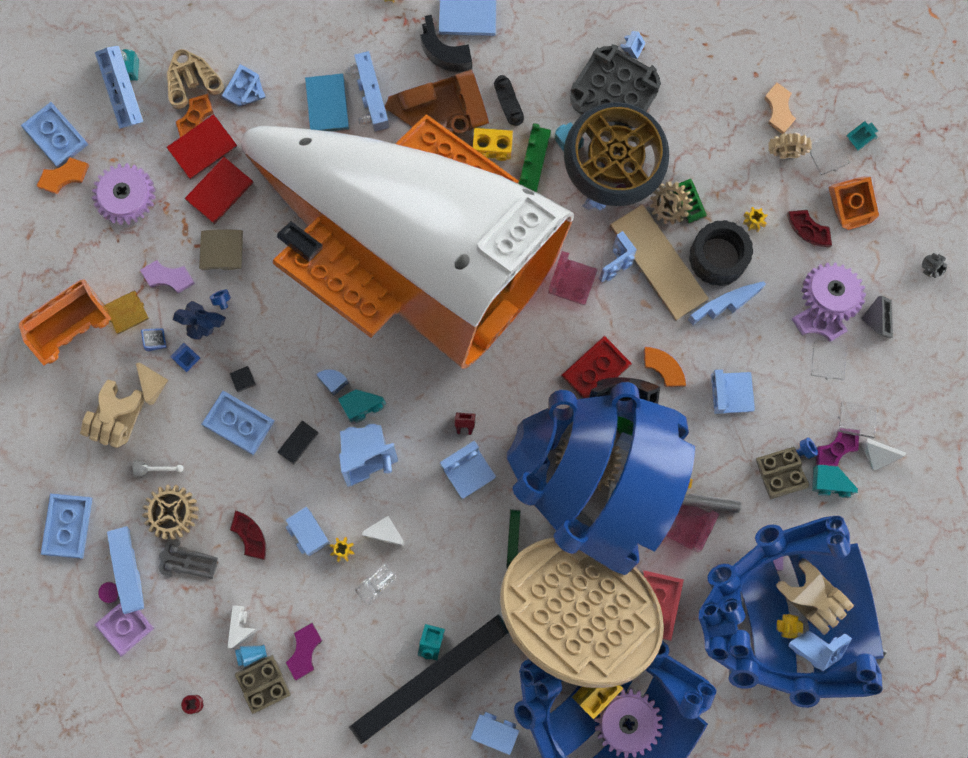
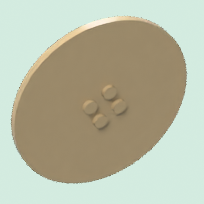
(580, 616)

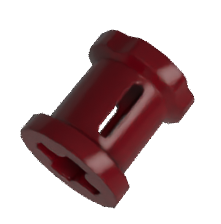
(185, 704)

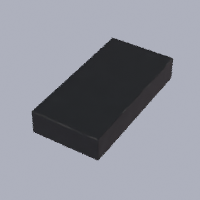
(299, 241)
(298, 442)

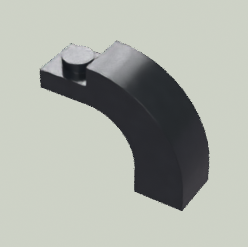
(444, 56)
(647, 390)

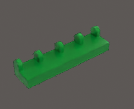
(534, 157)

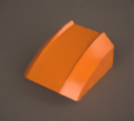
(854, 202)

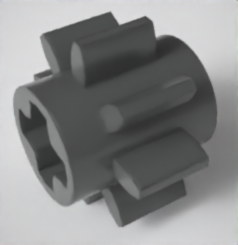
(934, 265)

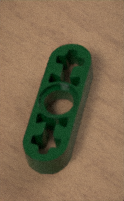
(513, 536)

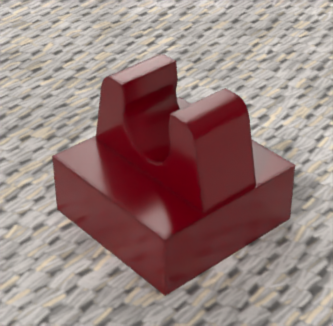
(465, 420)

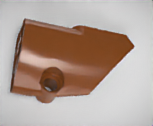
(442, 101)

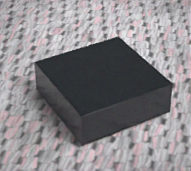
(242, 379)

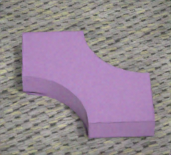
(176, 278)
(808, 323)

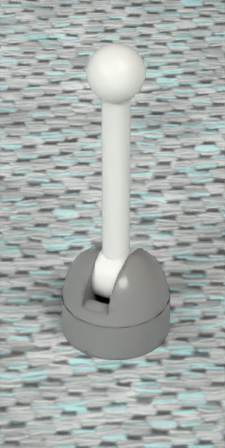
(141, 468)

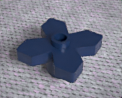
(198, 320)

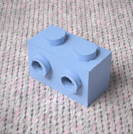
(307, 532)
(494, 733)

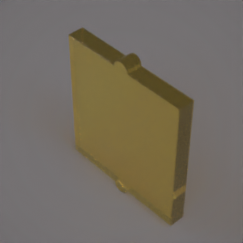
(126, 312)

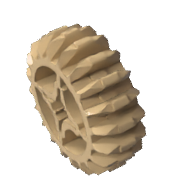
(177, 506)

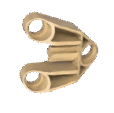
(187, 69)

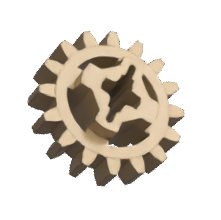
(789, 145)
(675, 209)

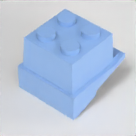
(365, 453)

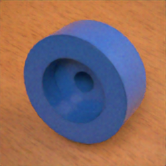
(220, 298)
(807, 448)

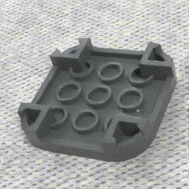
(614, 78)

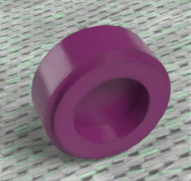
(108, 592)

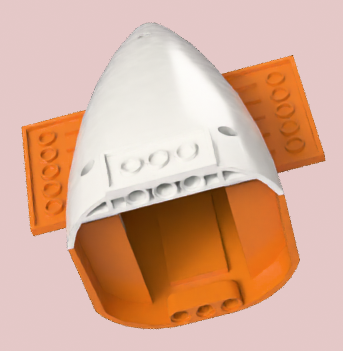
(412, 231)

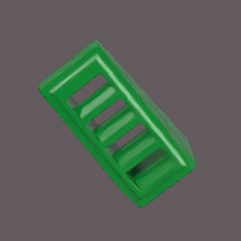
(695, 196)

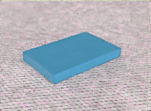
(327, 102)

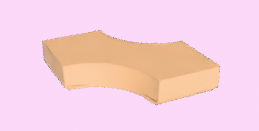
(778, 100)

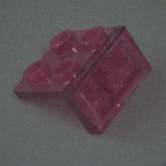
(572, 280)
(693, 527)

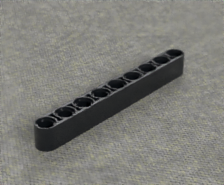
(429, 679)

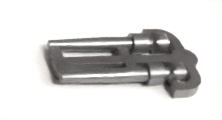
(165, 556)

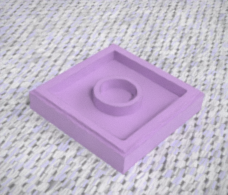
(124, 630)

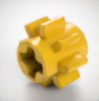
(752, 223)
(347, 551)
(790, 626)

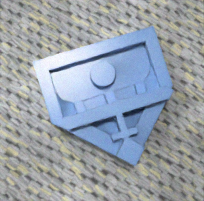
(243, 87)

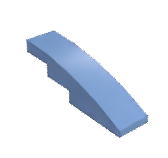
(732, 300)
(125, 570)

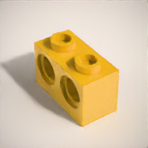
(493, 138)
(595, 699)

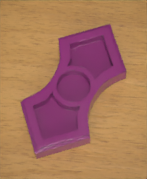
(832, 453)
(301, 661)

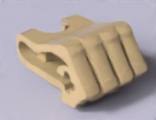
(113, 417)
(817, 599)

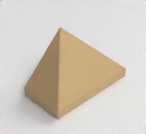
(151, 383)

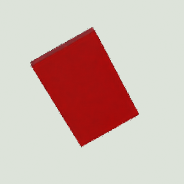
(201, 146)
(219, 190)
(598, 363)

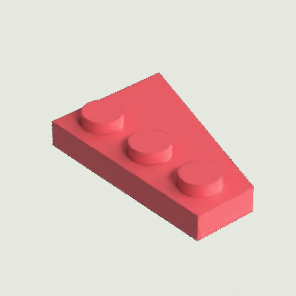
(668, 593)

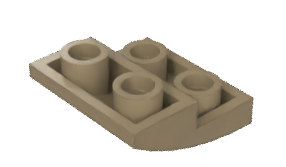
(221, 249)
(782, 472)
(262, 684)

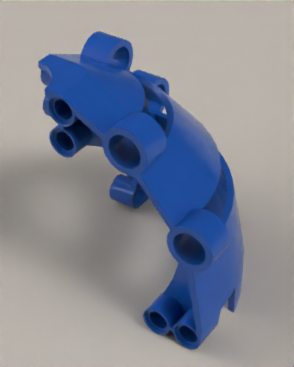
(647, 490)
(774, 663)
(674, 687)

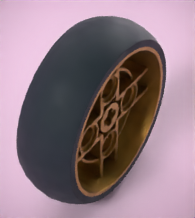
(637, 182)

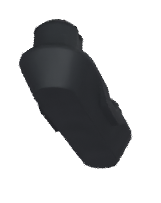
(508, 100)

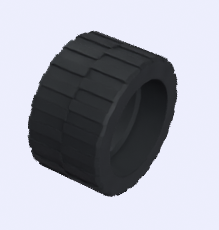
(721, 230)

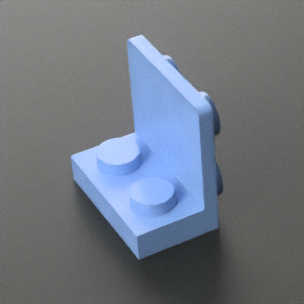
(625, 253)
(732, 392)
(467, 470)
(818, 651)

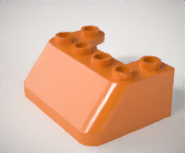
(61, 320)

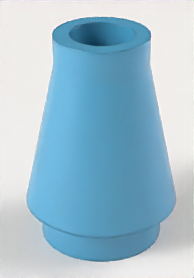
(249, 654)

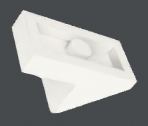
(238, 634)

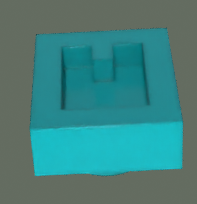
(862, 135)
(431, 642)

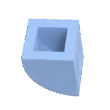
(332, 380)

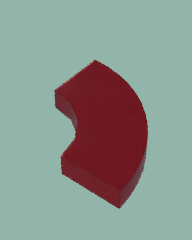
(808, 229)
(250, 534)

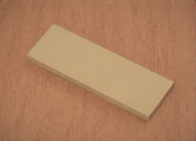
(660, 263)

